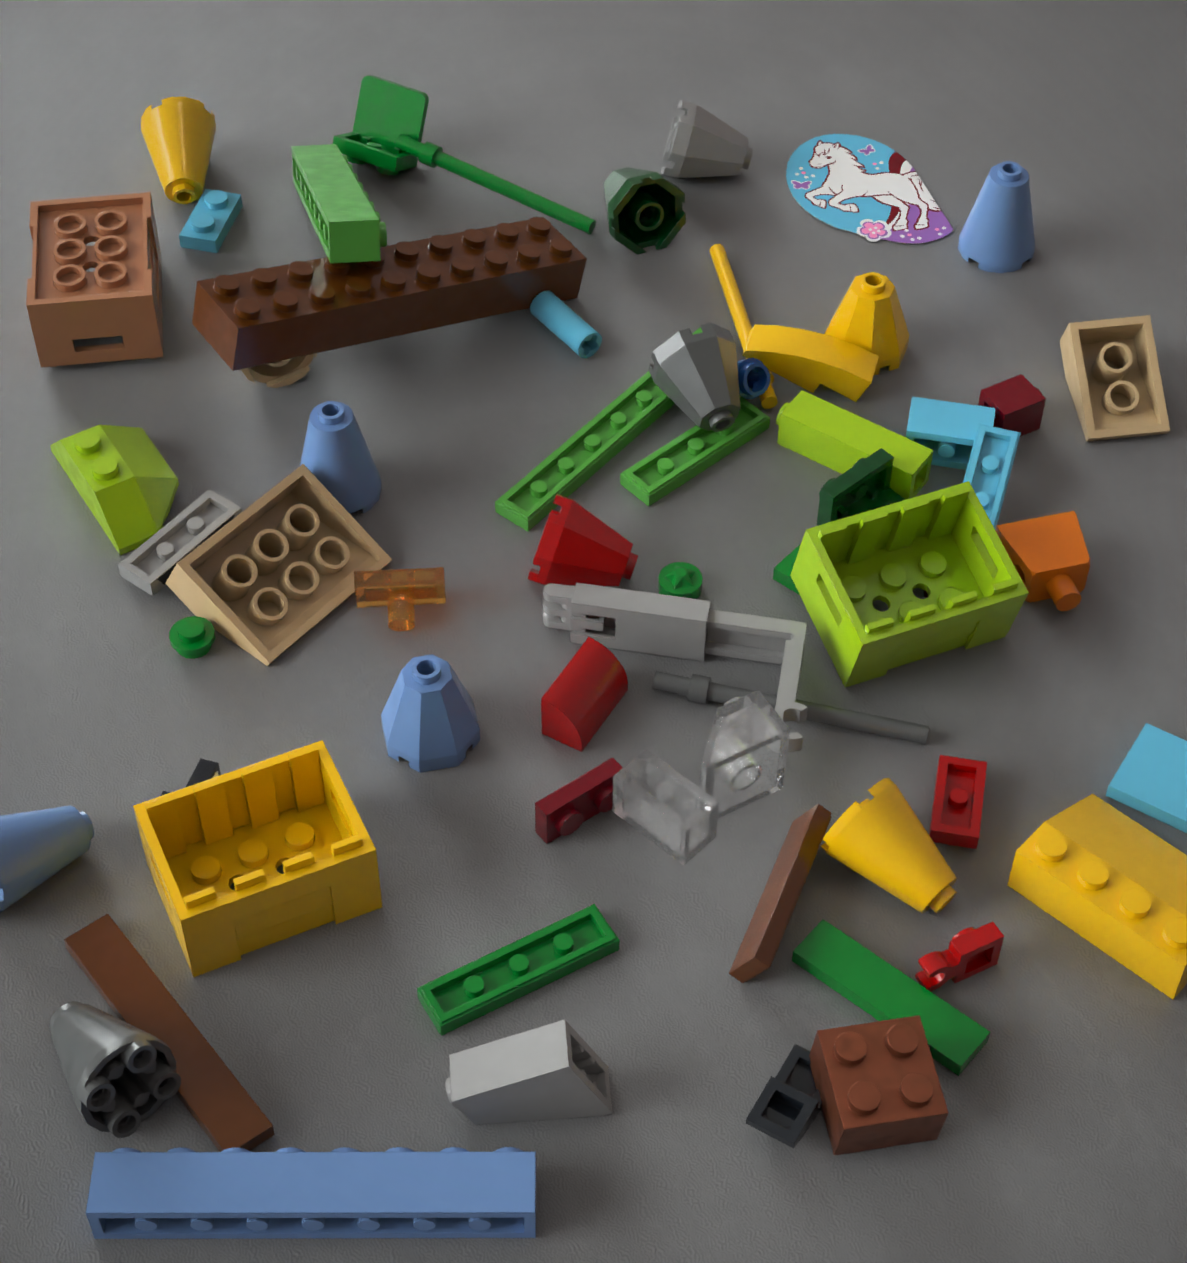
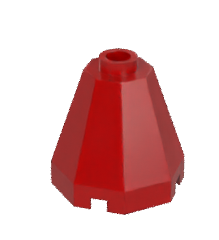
(581, 549)

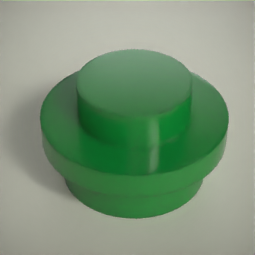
(192, 637)

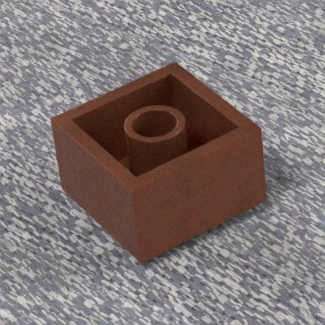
(877, 1085)

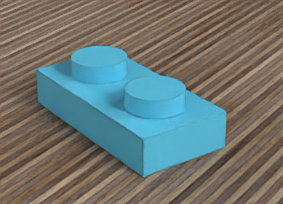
(211, 220)

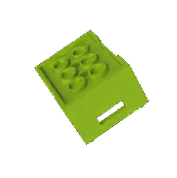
(885, 555)

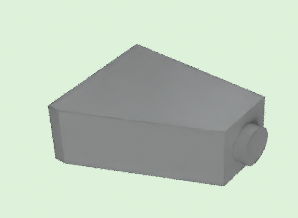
(530, 1078)

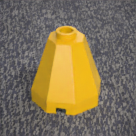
(872, 320)

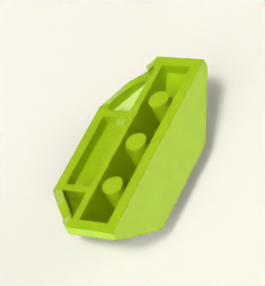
(120, 481)

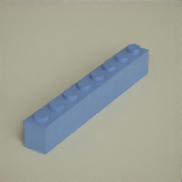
(312, 1194)

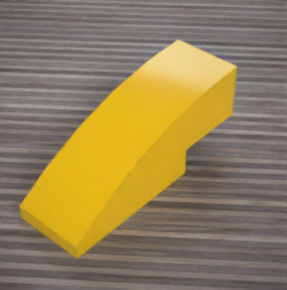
(812, 359)

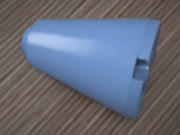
(1000, 222)
(340, 457)
(38, 846)

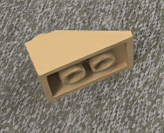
(1115, 377)

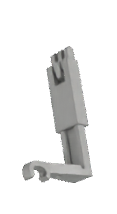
(681, 630)

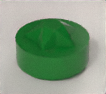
(680, 580)

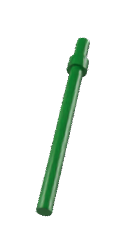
(433, 156)

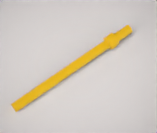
(738, 311)

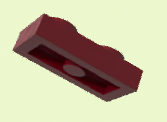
(576, 802)

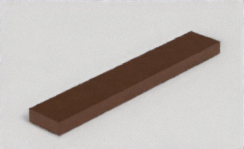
(142, 1000)

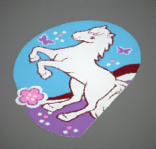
(864, 190)

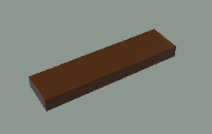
(780, 894)

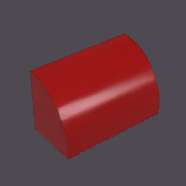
(583, 695)

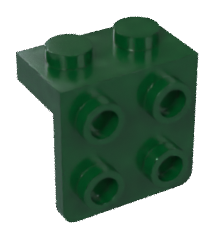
(858, 489)

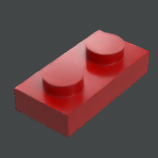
(958, 801)

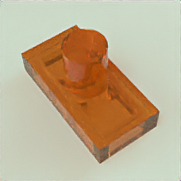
(400, 592)

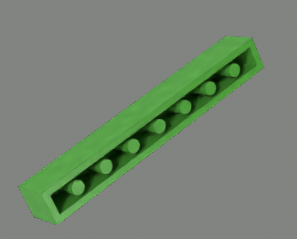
(337, 204)

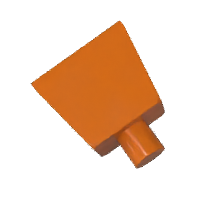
(1049, 557)

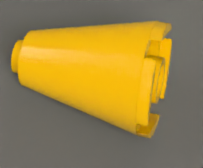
(180, 145)
(892, 849)

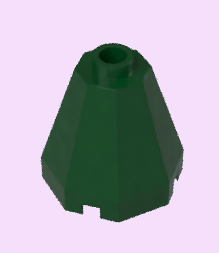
(643, 209)

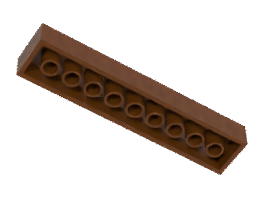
(413, 288)

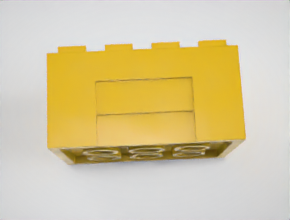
(240, 832)

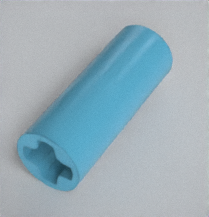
(566, 324)

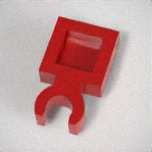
(967, 955)

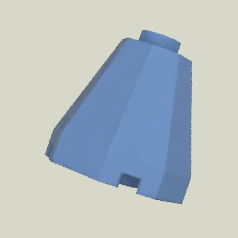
(429, 716)

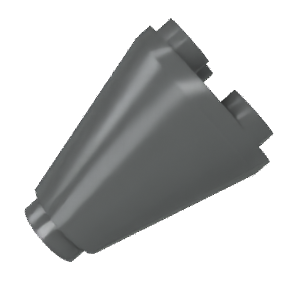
(112, 1068)

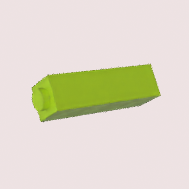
(842, 438)

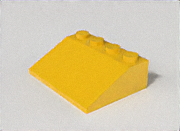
(1111, 887)

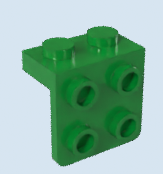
(380, 117)

